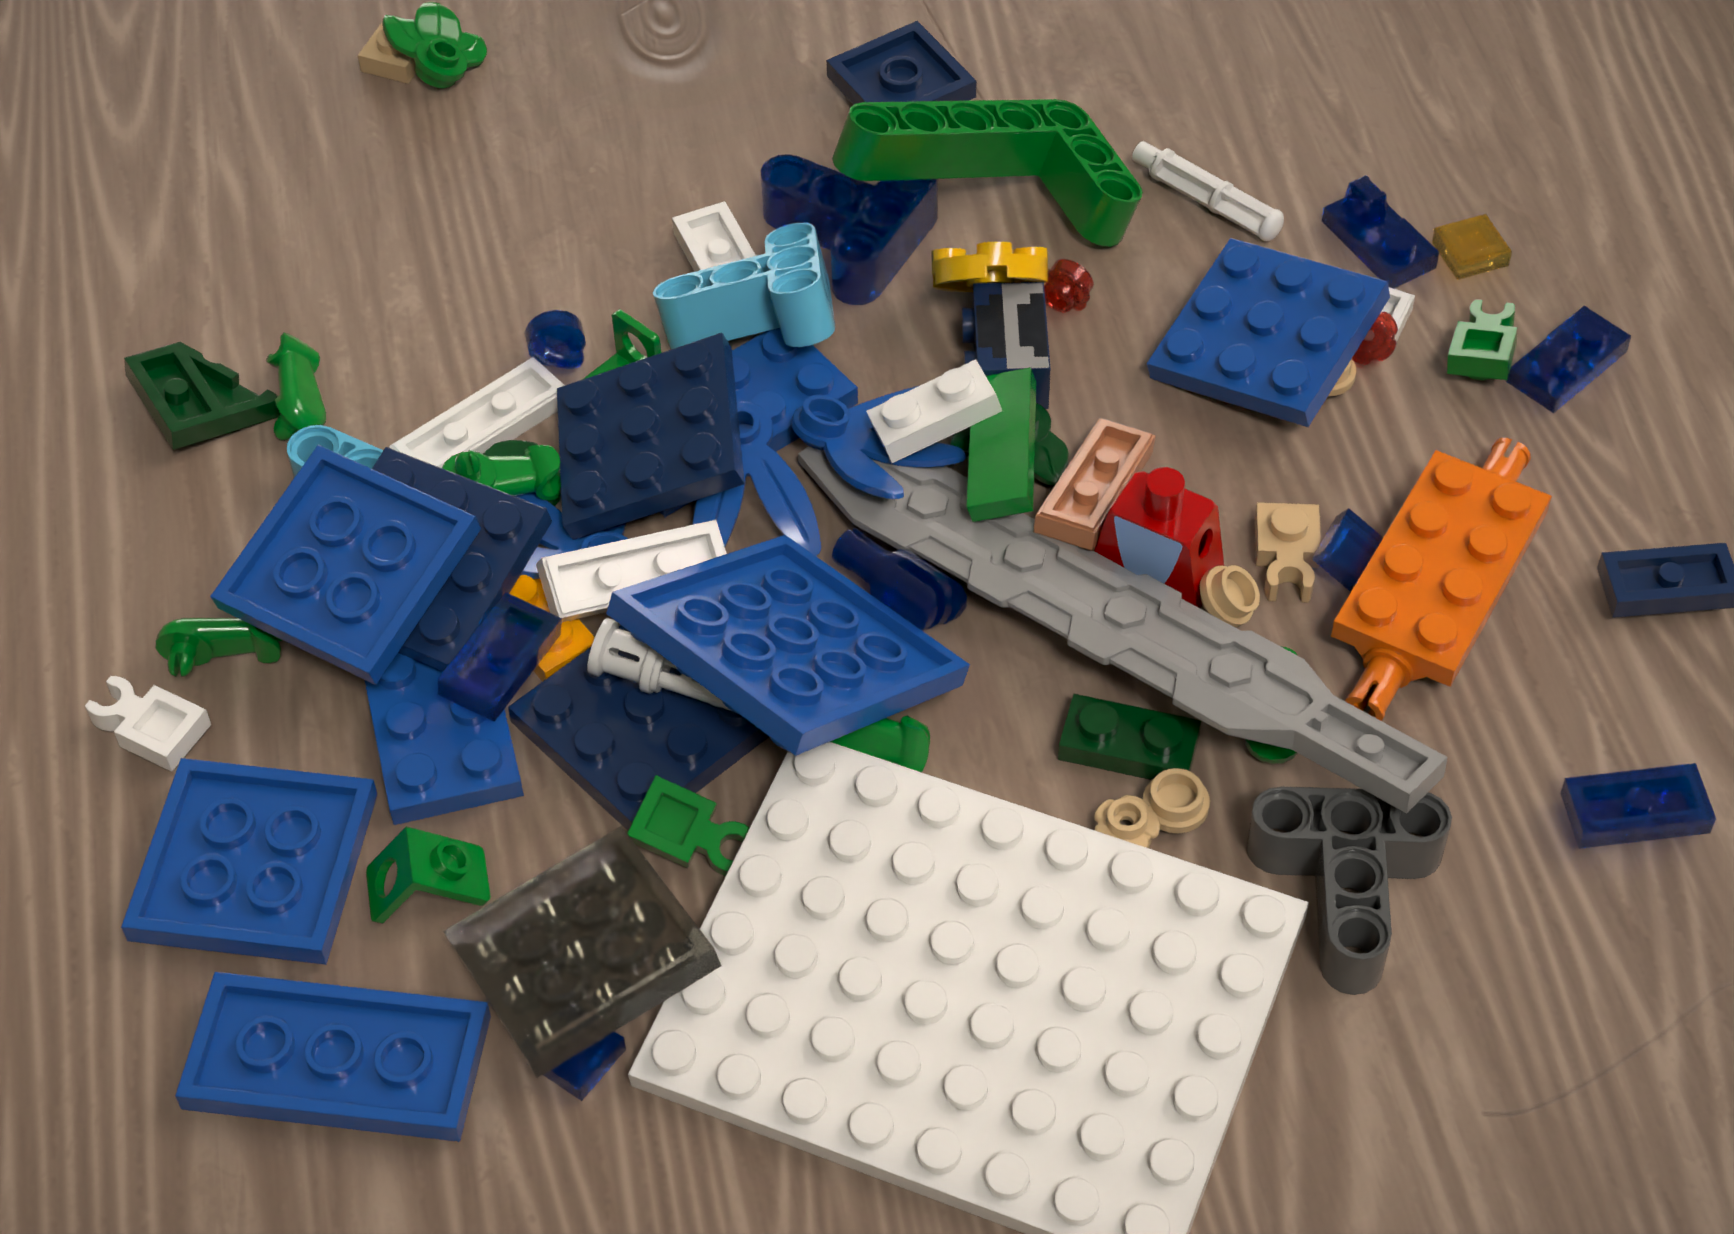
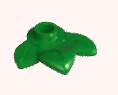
(435, 43)

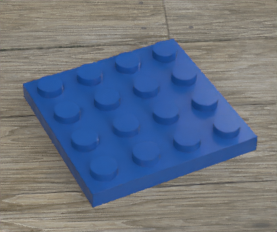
(788, 642)

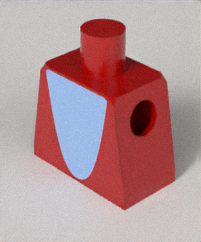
(1163, 532)

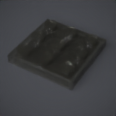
(581, 950)

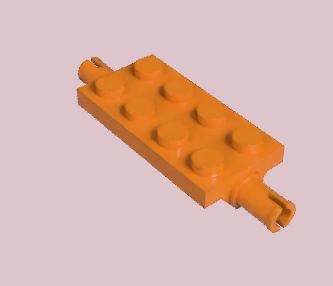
(1439, 572)

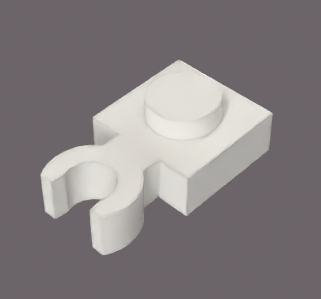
(153, 727)

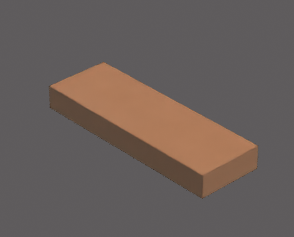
(1093, 482)

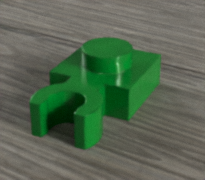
(1484, 344)
(679, 824)

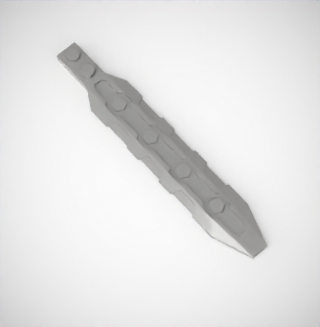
(1140, 626)

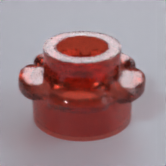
(1068, 286)
(1382, 344)

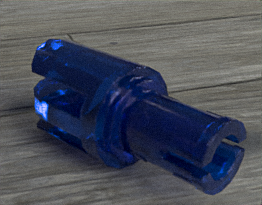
(902, 581)

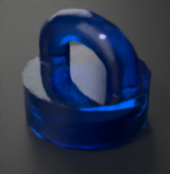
(556, 339)

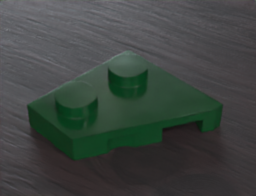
(194, 396)

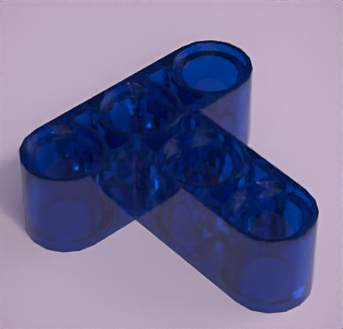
(862, 224)

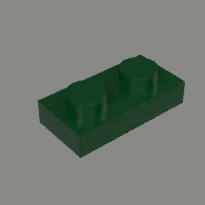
(1127, 738)

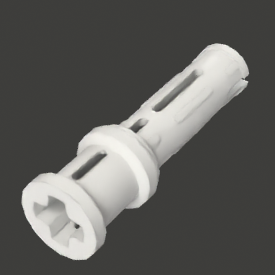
(650, 671)

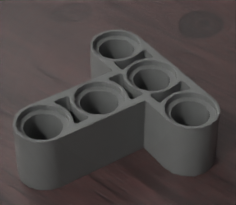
(1341, 860)

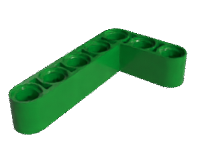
(996, 140)

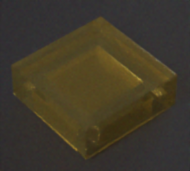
(1471, 246)

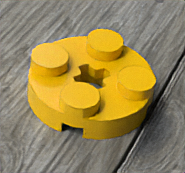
(992, 264)

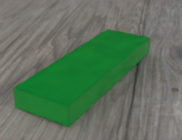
(1004, 450)

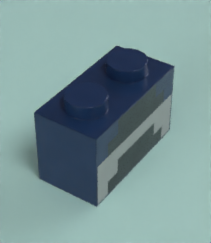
(1009, 331)

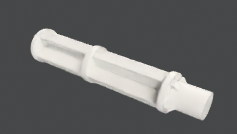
(1210, 191)

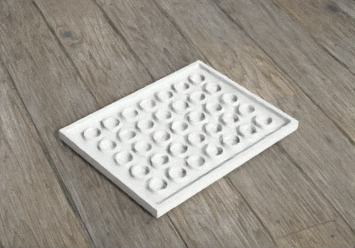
(975, 1000)

